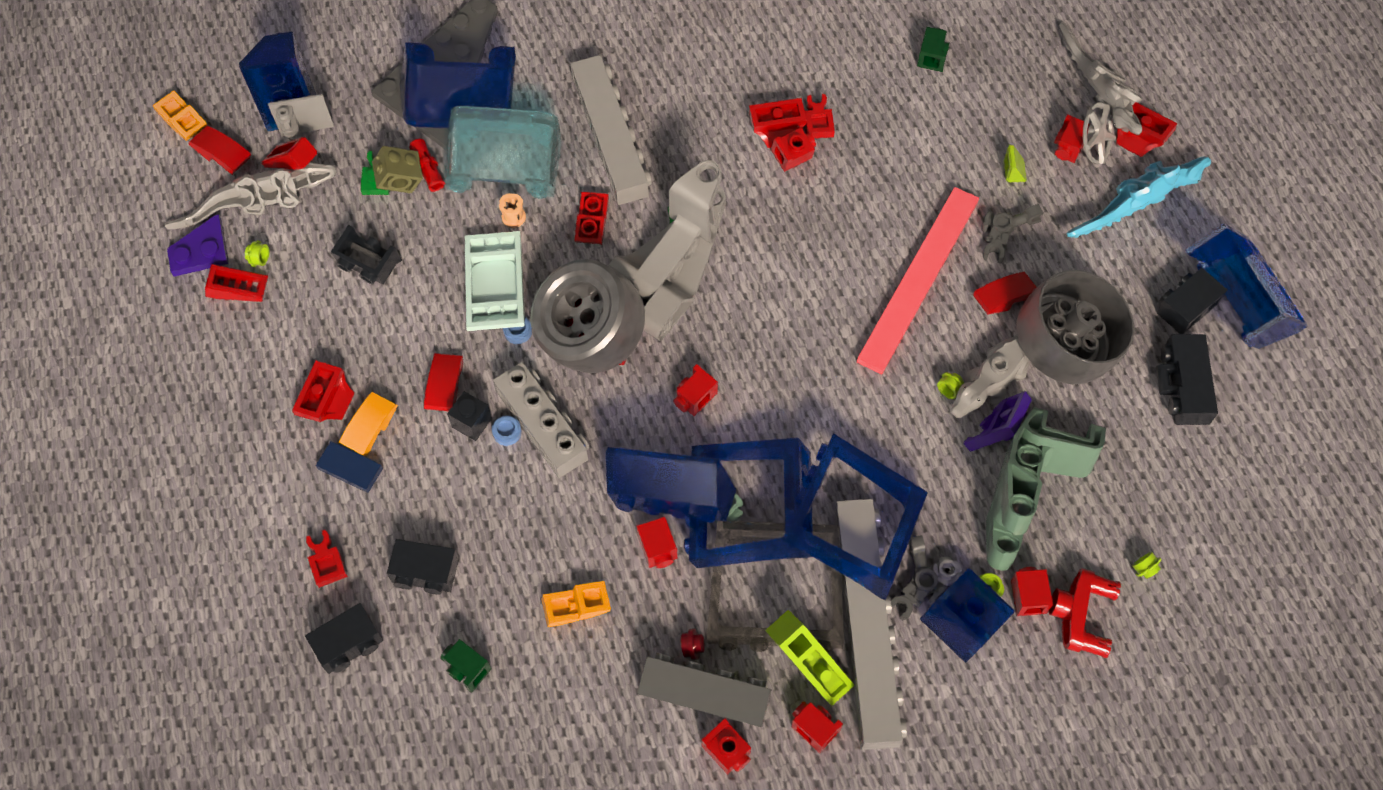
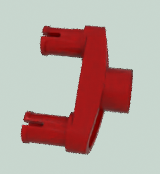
(1073, 608)

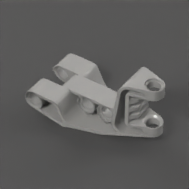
(674, 261)

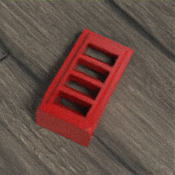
(291, 155)
(217, 291)

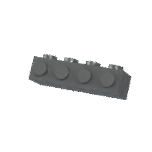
(705, 691)

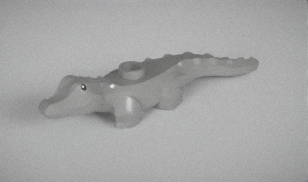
(1107, 83)
(258, 191)
(1003, 365)

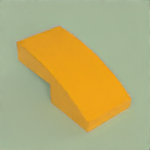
(179, 115)
(367, 422)
(576, 604)

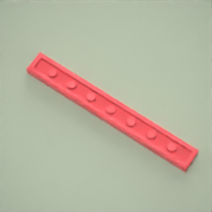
(917, 281)

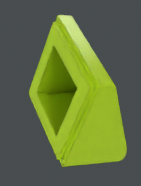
(1014, 165)

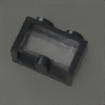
(364, 256)

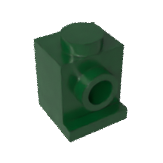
(933, 49)
(465, 664)

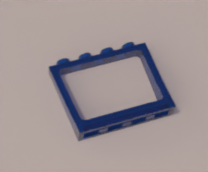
(796, 468)
(912, 497)

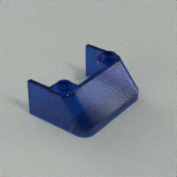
(1251, 286)

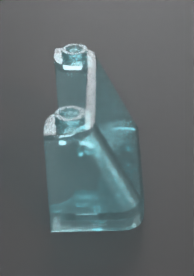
(503, 149)

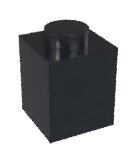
(469, 416)

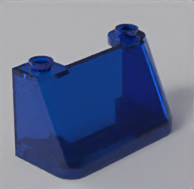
(435, 87)

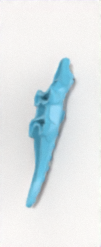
(1145, 190)

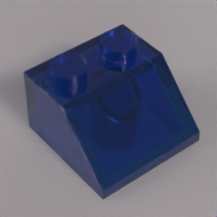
(967, 615)

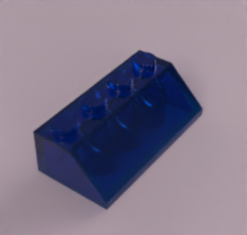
(275, 73)
(669, 484)

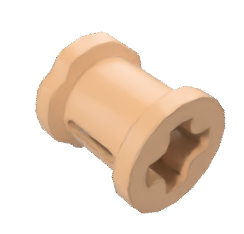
(514, 208)

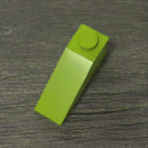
(809, 657)

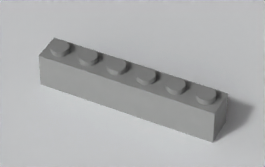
(610, 130)

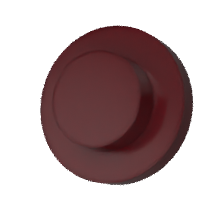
(692, 644)

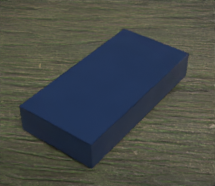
(349, 467)

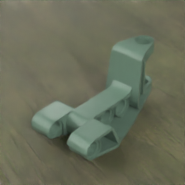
(1019, 483)

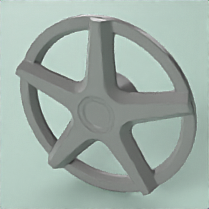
(1097, 133)

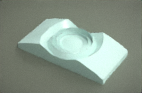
(494, 281)

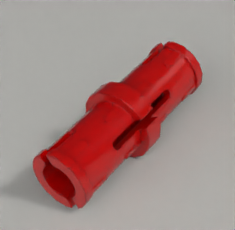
(428, 165)

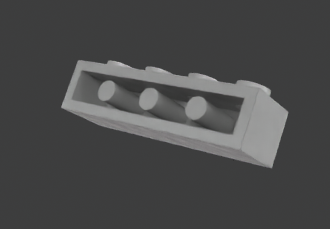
(541, 420)

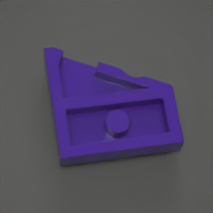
(199, 249)
(1002, 422)

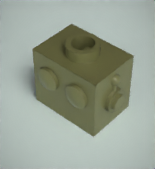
(397, 169)

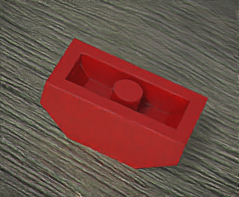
(777, 119)
(1155, 131)
(324, 394)

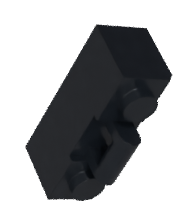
(1192, 379)

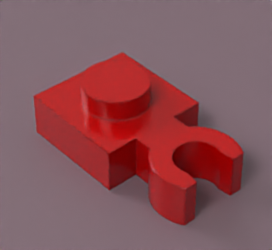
(819, 118)
(326, 563)

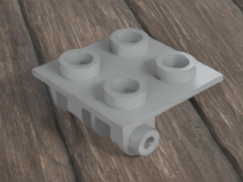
(301, 115)

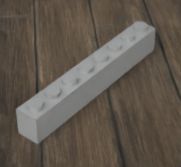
(869, 633)

